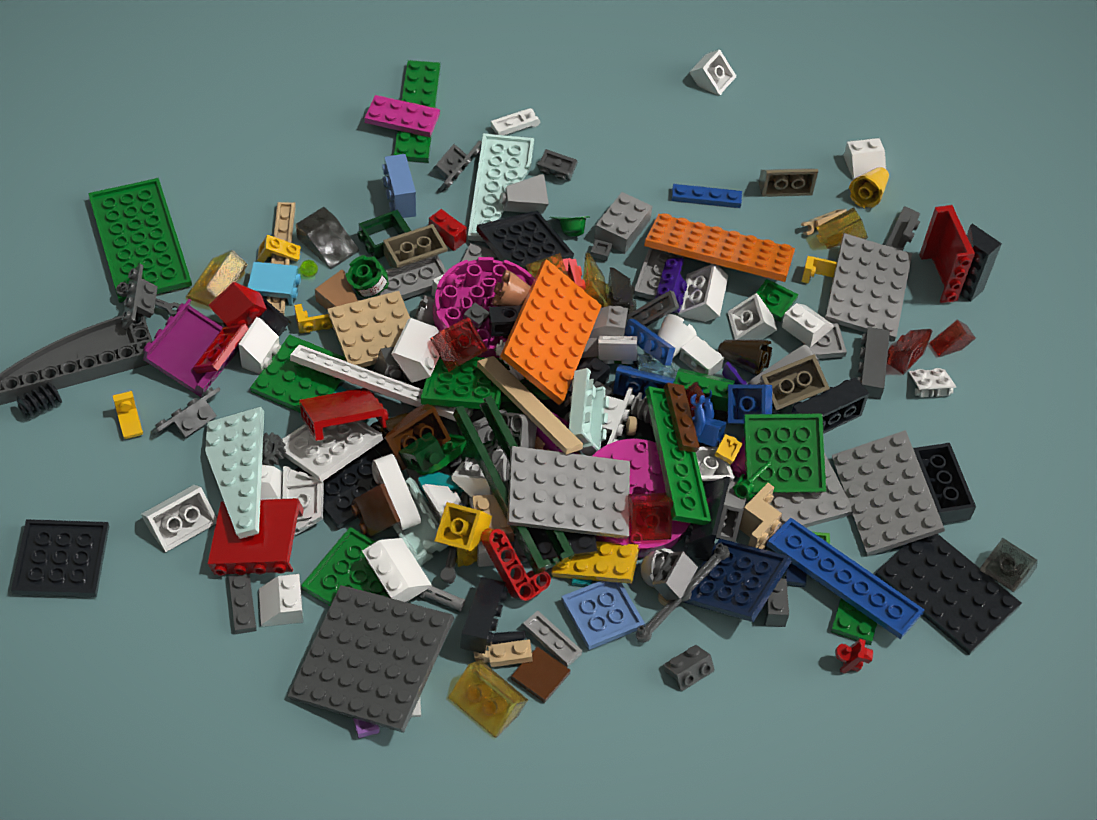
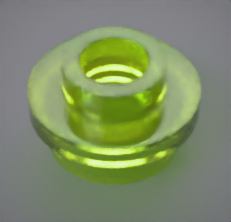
(308, 268)

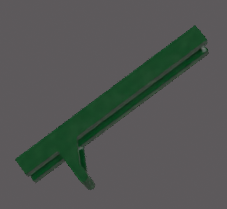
(476, 449)

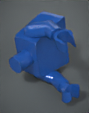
(707, 429)

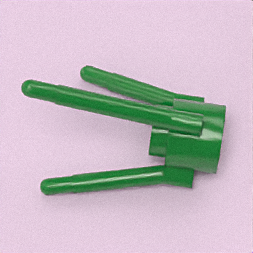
(745, 488)

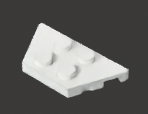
(309, 493)

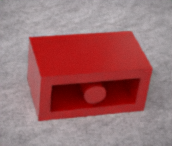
(451, 231)

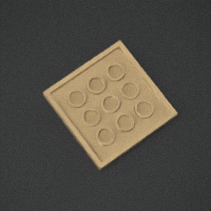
(368, 326)

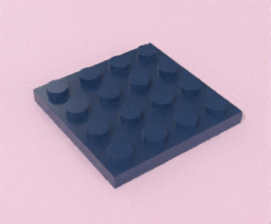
(740, 582)

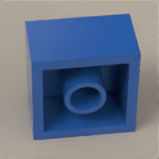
(748, 400)

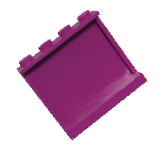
(182, 345)

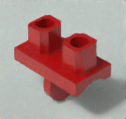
(853, 656)

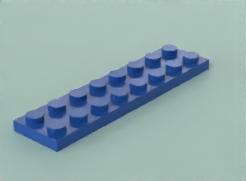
(846, 578)

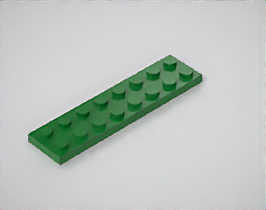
(421, 89)
(678, 467)

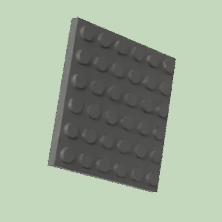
(371, 658)

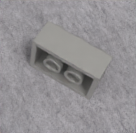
(623, 222)

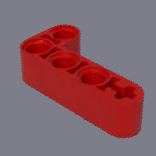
(510, 562)

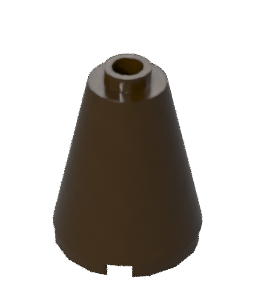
(747, 354)

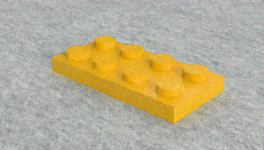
(610, 564)

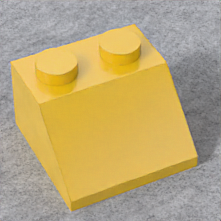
(462, 526)

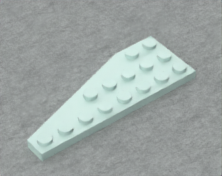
(501, 163)
(235, 457)

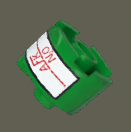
(367, 276)

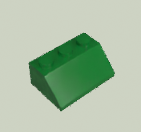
(707, 382)

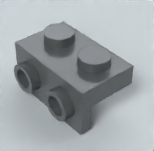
(557, 164)
(689, 666)

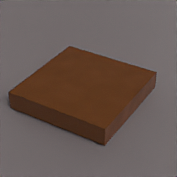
(542, 675)

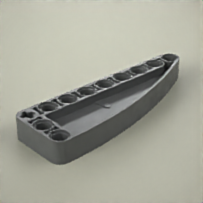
(79, 358)

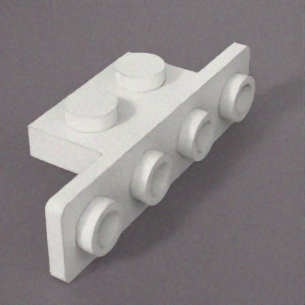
(617, 413)

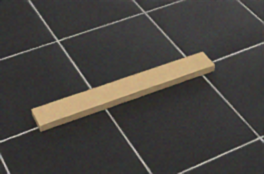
(283, 230)
(530, 405)

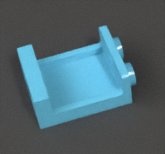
(275, 280)

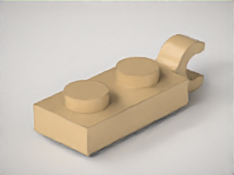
(815, 222)
(506, 653)

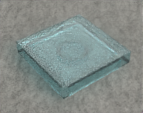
(651, 365)

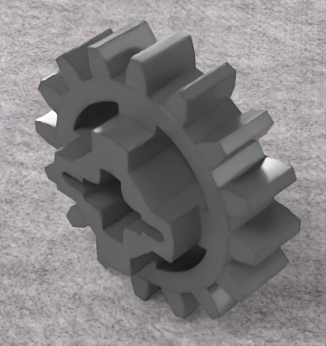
(272, 449)

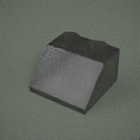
(621, 291)
(1009, 565)

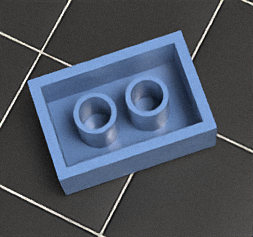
(399, 185)

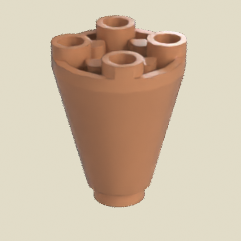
(510, 291)

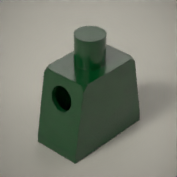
(425, 452)

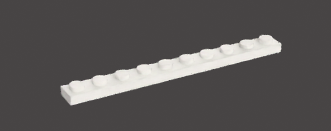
(366, 379)

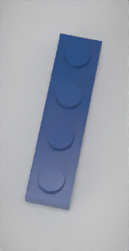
(706, 196)
(650, 342)

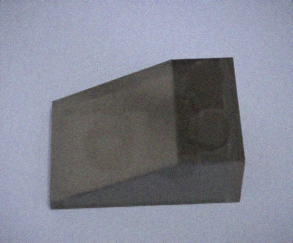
(326, 237)

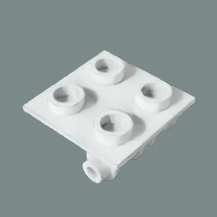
(932, 382)

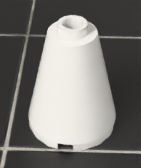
(676, 332)

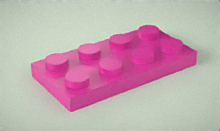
(402, 116)

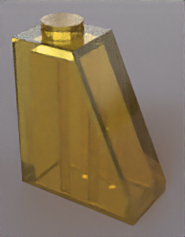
(832, 231)

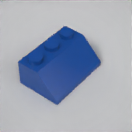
(638, 380)

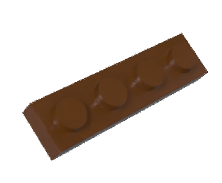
(681, 417)

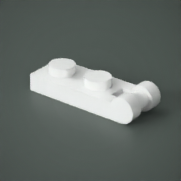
(515, 122)

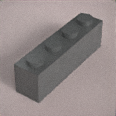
(874, 361)

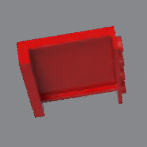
(949, 249)
(340, 409)
(260, 552)

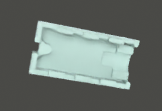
(588, 412)
(422, 536)

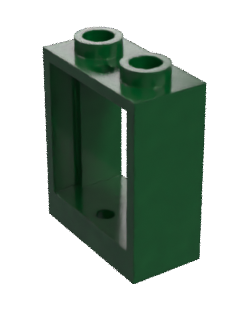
(378, 224)

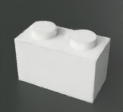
(701, 357)

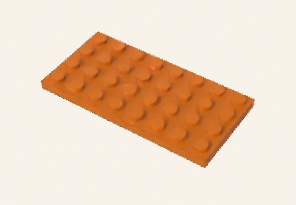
(720, 247)
(551, 332)

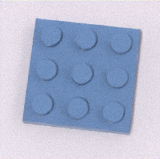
(602, 612)

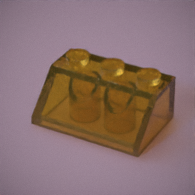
(217, 277)
(487, 698)

